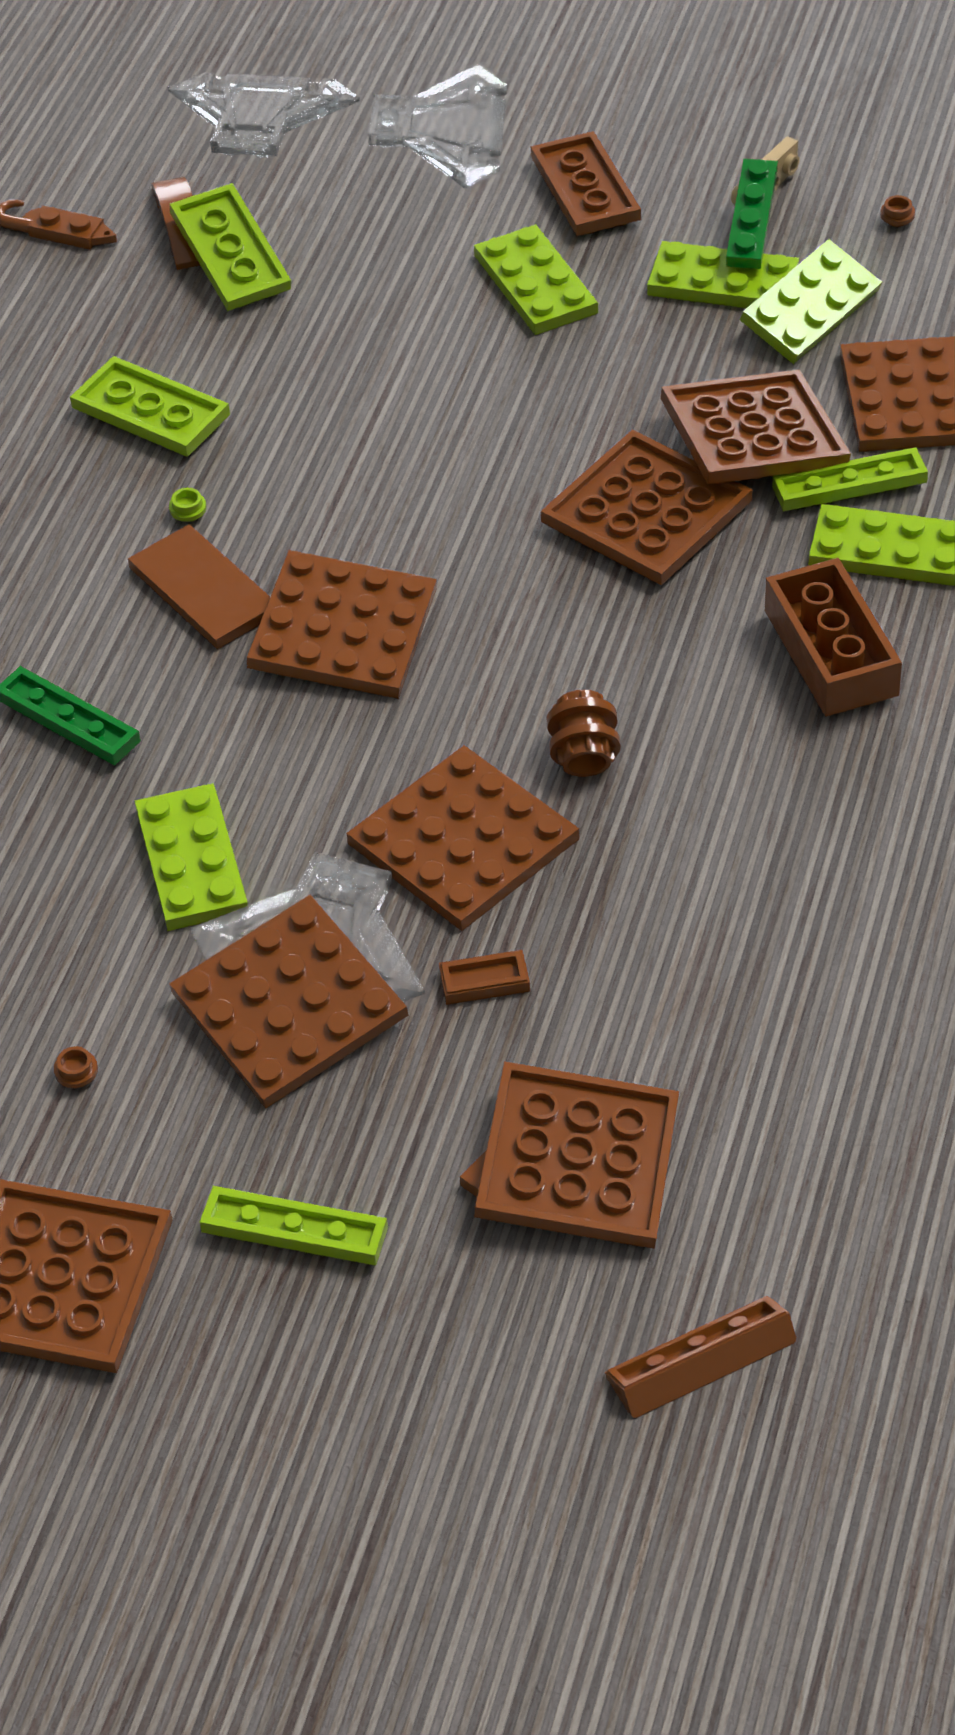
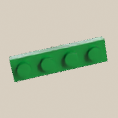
(751, 213)
(68, 715)

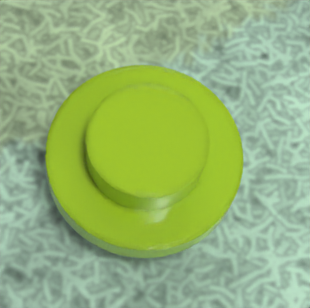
(187, 505)

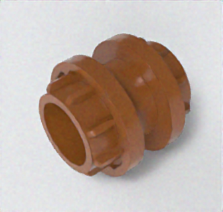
(583, 733)

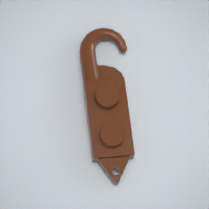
(58, 225)

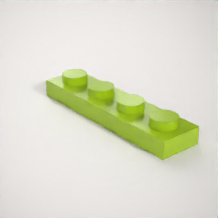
(850, 479)
(294, 1225)

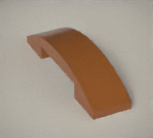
(166, 193)

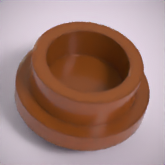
(897, 211)
(75, 1067)

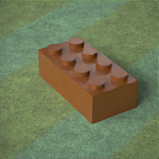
(832, 637)

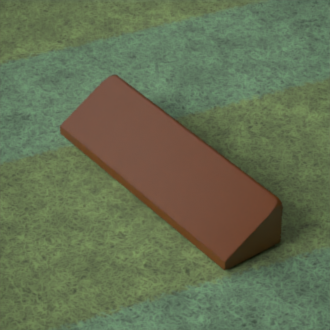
(702, 1356)

